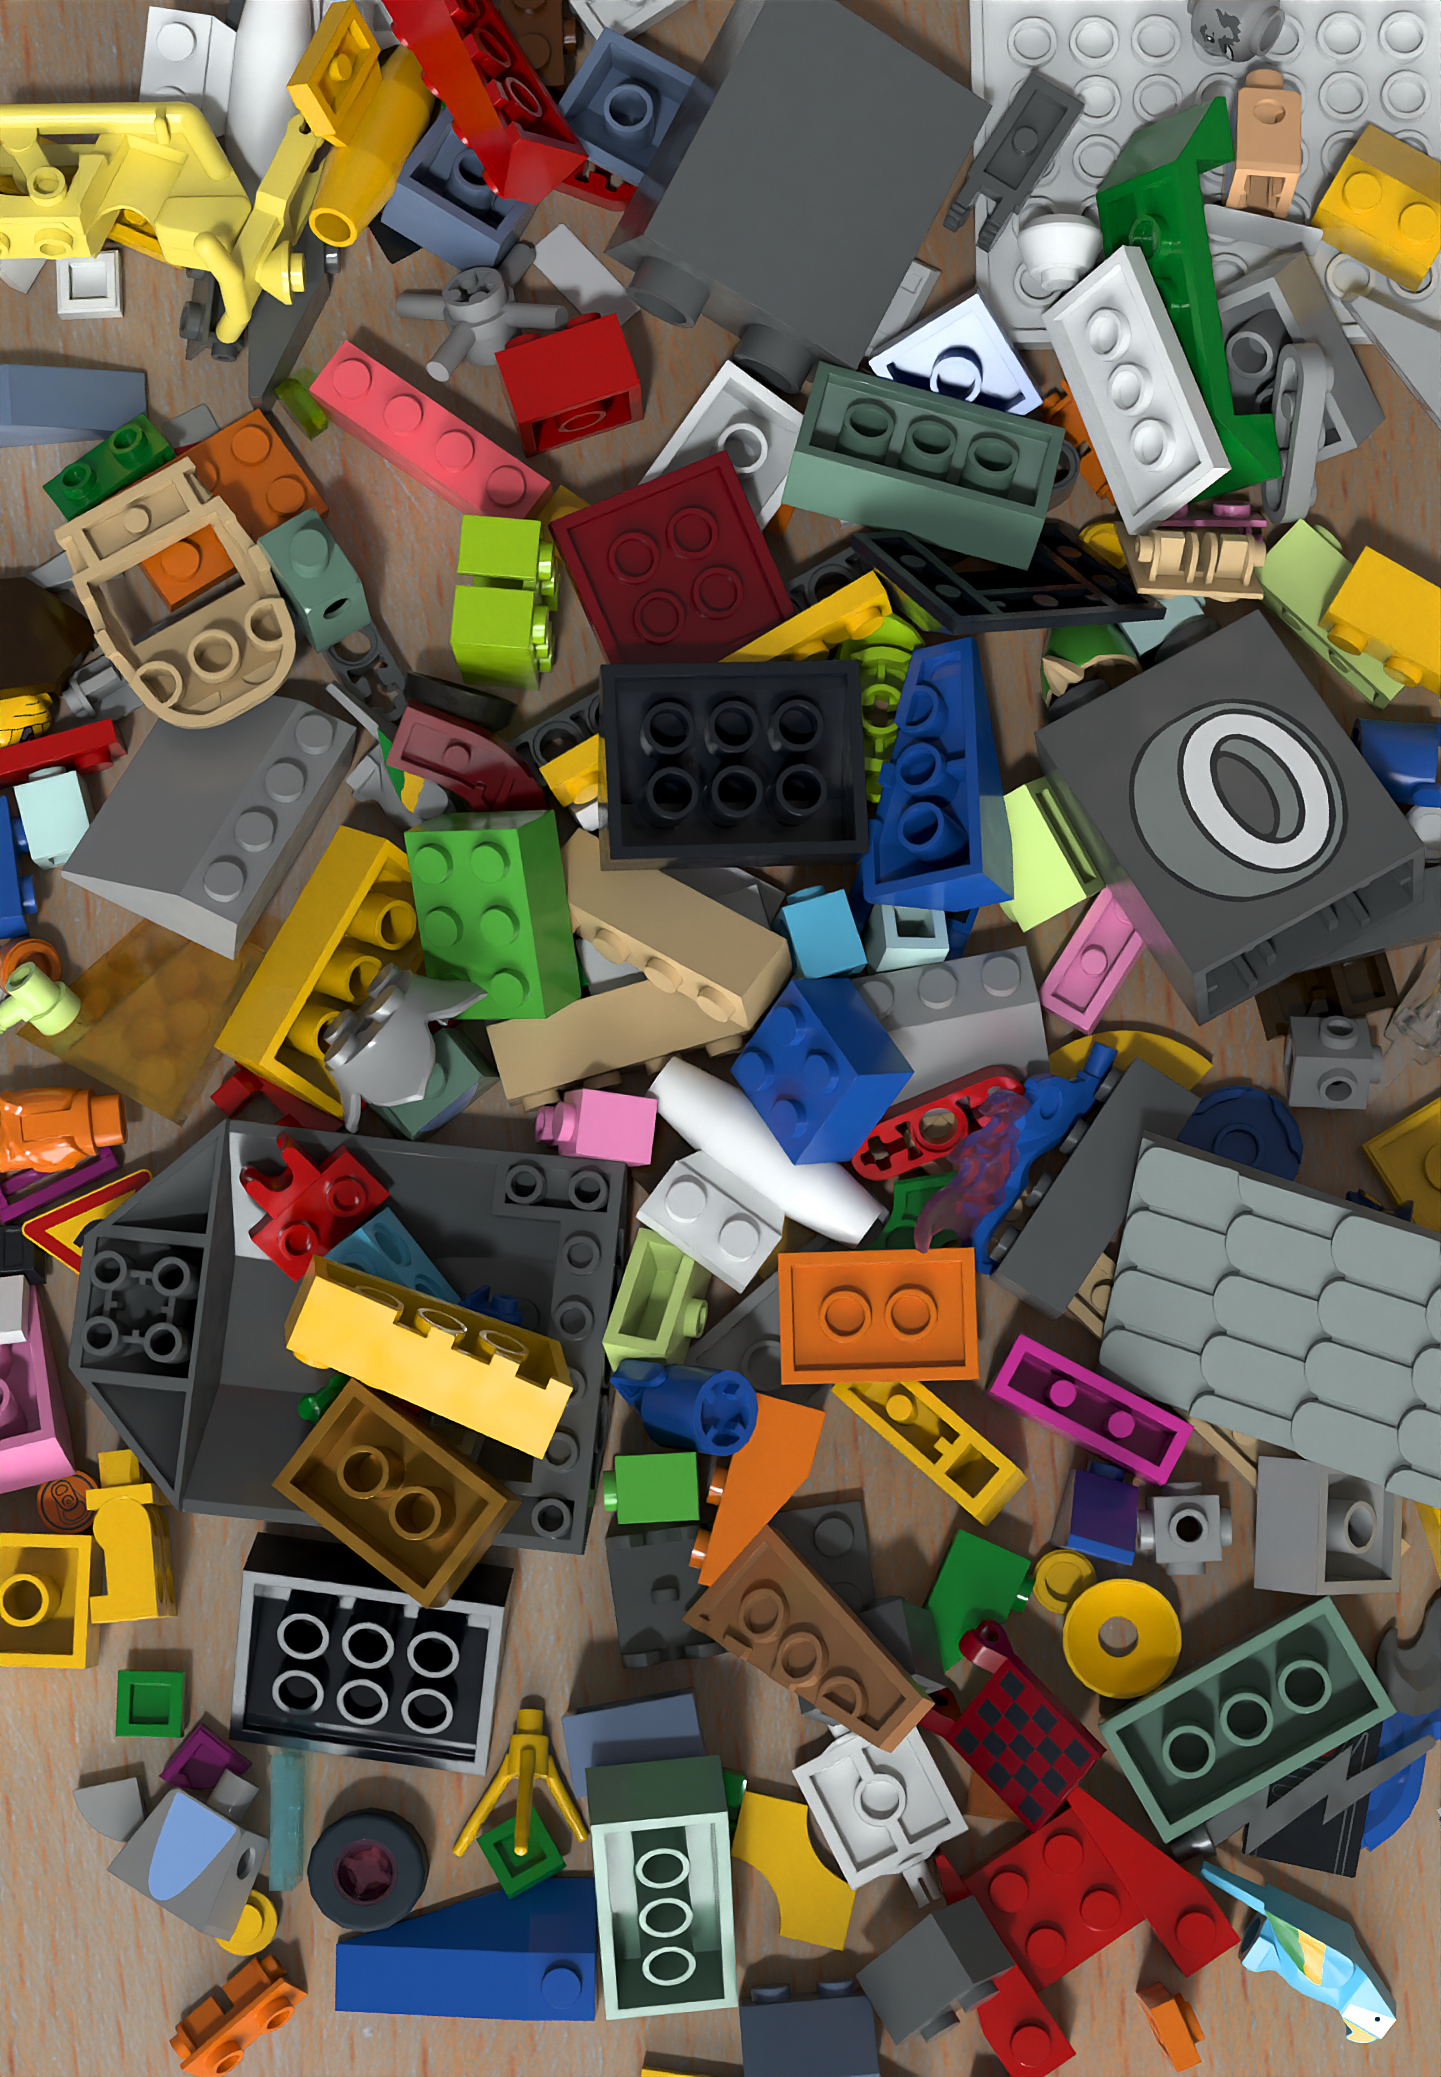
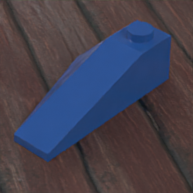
(942, 808)
(482, 1958)

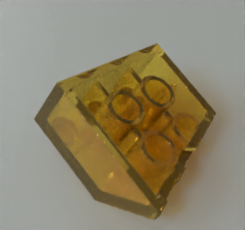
(153, 1017)

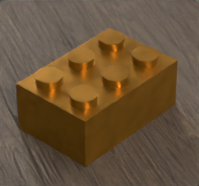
(397, 1493)

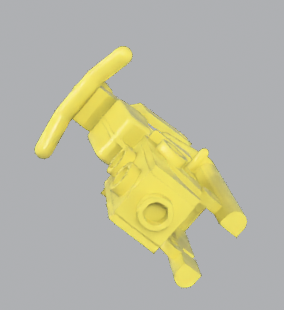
(173, 174)

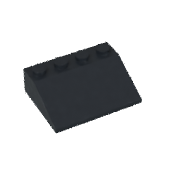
(731, 765)
(360, 1667)

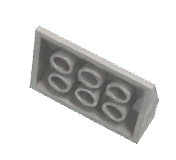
(214, 819)

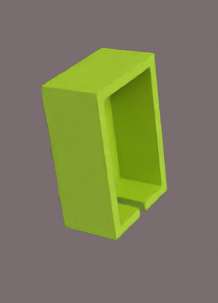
(502, 619)

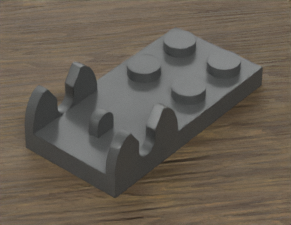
(658, 1587)

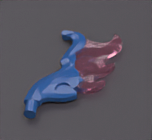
(1002, 1152)

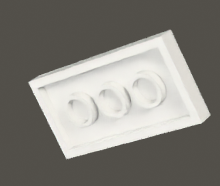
(1135, 391)

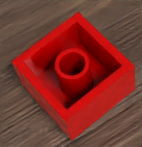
(569, 383)

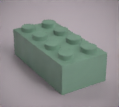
(1245, 1716)
(662, 1886)

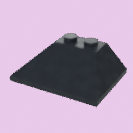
(1062, 587)

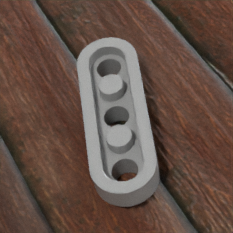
(1298, 409)

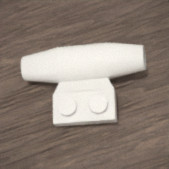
(231, 75)
(733, 1192)

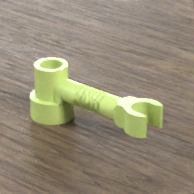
(37, 1000)

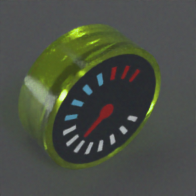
(301, 408)

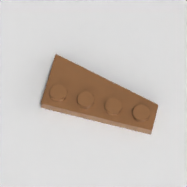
(807, 1639)

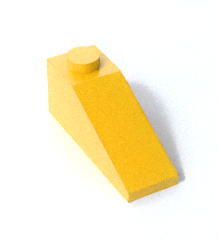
(937, 1443)

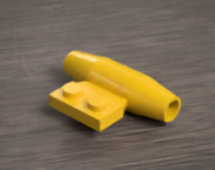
(366, 114)

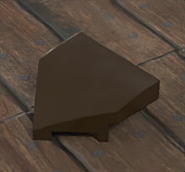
(39, 640)

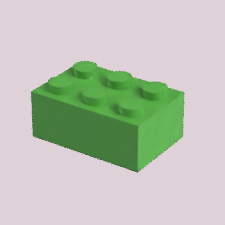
(495, 910)

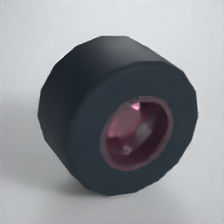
(355, 1888)

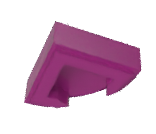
(203, 1761)

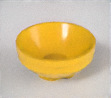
(1156, 1643)

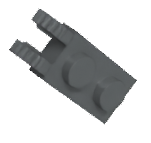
(1016, 156)

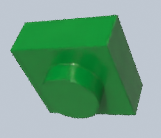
(151, 1703)
(521, 1872)

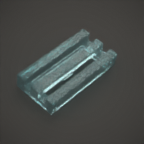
(286, 1821)

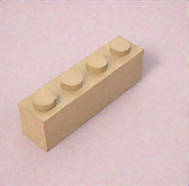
(674, 935)
(602, 1039)

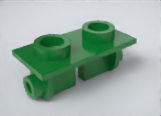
(118, 460)

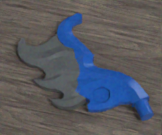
(1415, 1692)

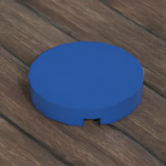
(1246, 1129)

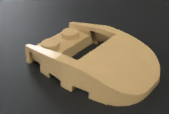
(214, 658)

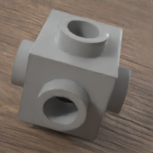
(1330, 1062)
(1158, 1531)

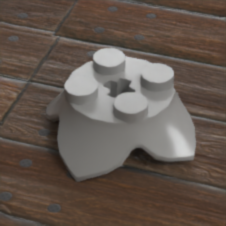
(386, 1045)

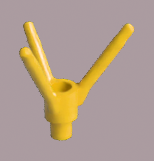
(527, 1762)

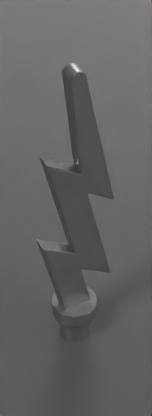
(1268, 1821)

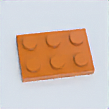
(259, 485)
(878, 1316)

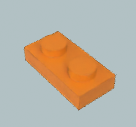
(1173, 2025)

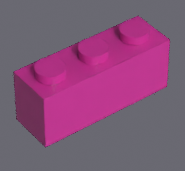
(1089, 1411)

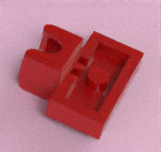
(310, 1203)

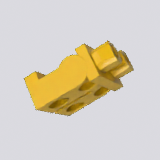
(133, 1540)

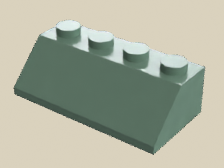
(923, 466)

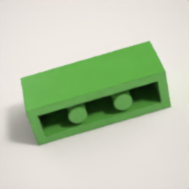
(653, 1488)

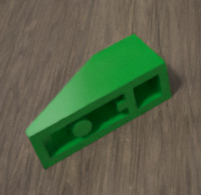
(973, 1585)

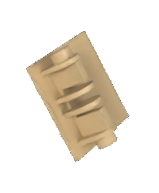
(1193, 562)

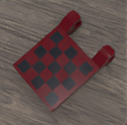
(1014, 1730)

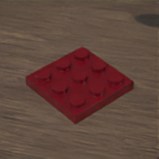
(674, 568)

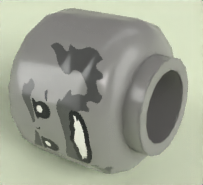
(1236, 26)

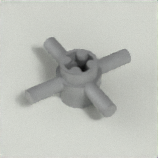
(481, 313)

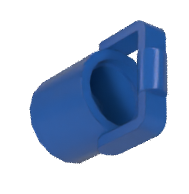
(1402, 757)
(689, 1405)

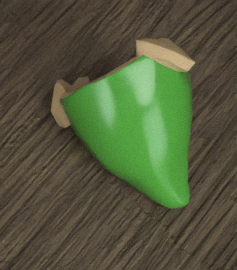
(1085, 654)

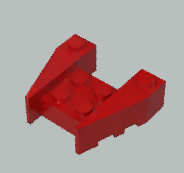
(1065, 1899)

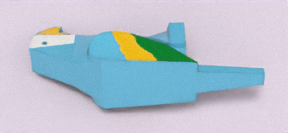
(1311, 1953)

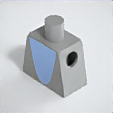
(197, 1855)

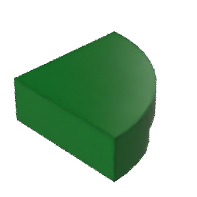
(734, 1785)

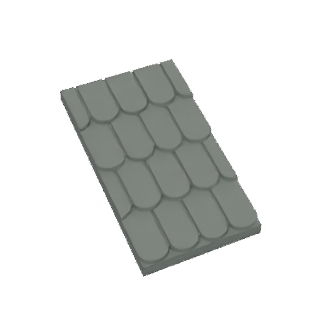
(1281, 1316)

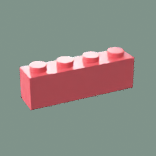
(426, 439)

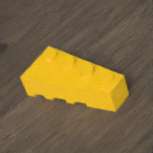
(431, 1353)

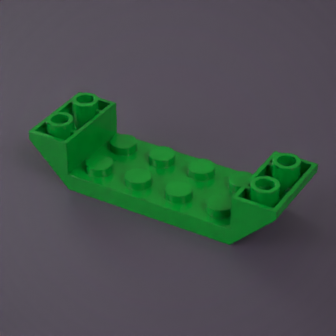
(1157, 205)

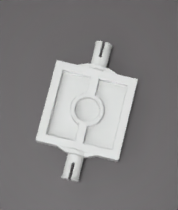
(881, 1809)

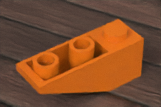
(757, 1482)

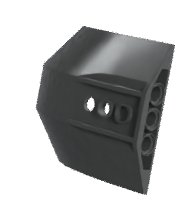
(189, 1315)

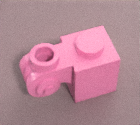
(599, 1126)

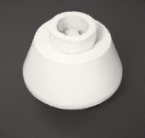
(1060, 249)

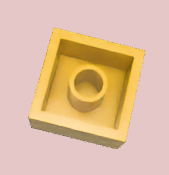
(47, 1599)

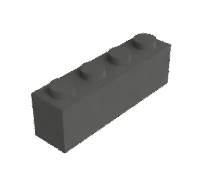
(1091, 1192)

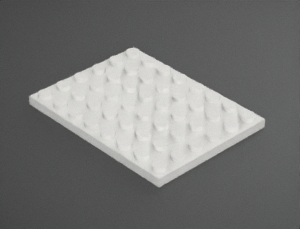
(1141, 65)

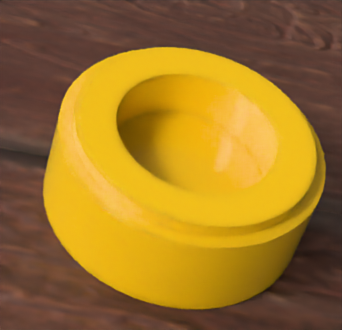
(1061, 1579)

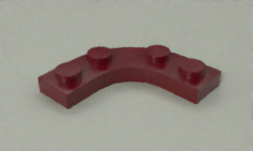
(465, 761)

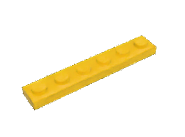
(809, 636)

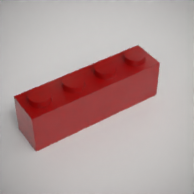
(491, 94)

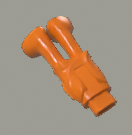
(57, 1127)

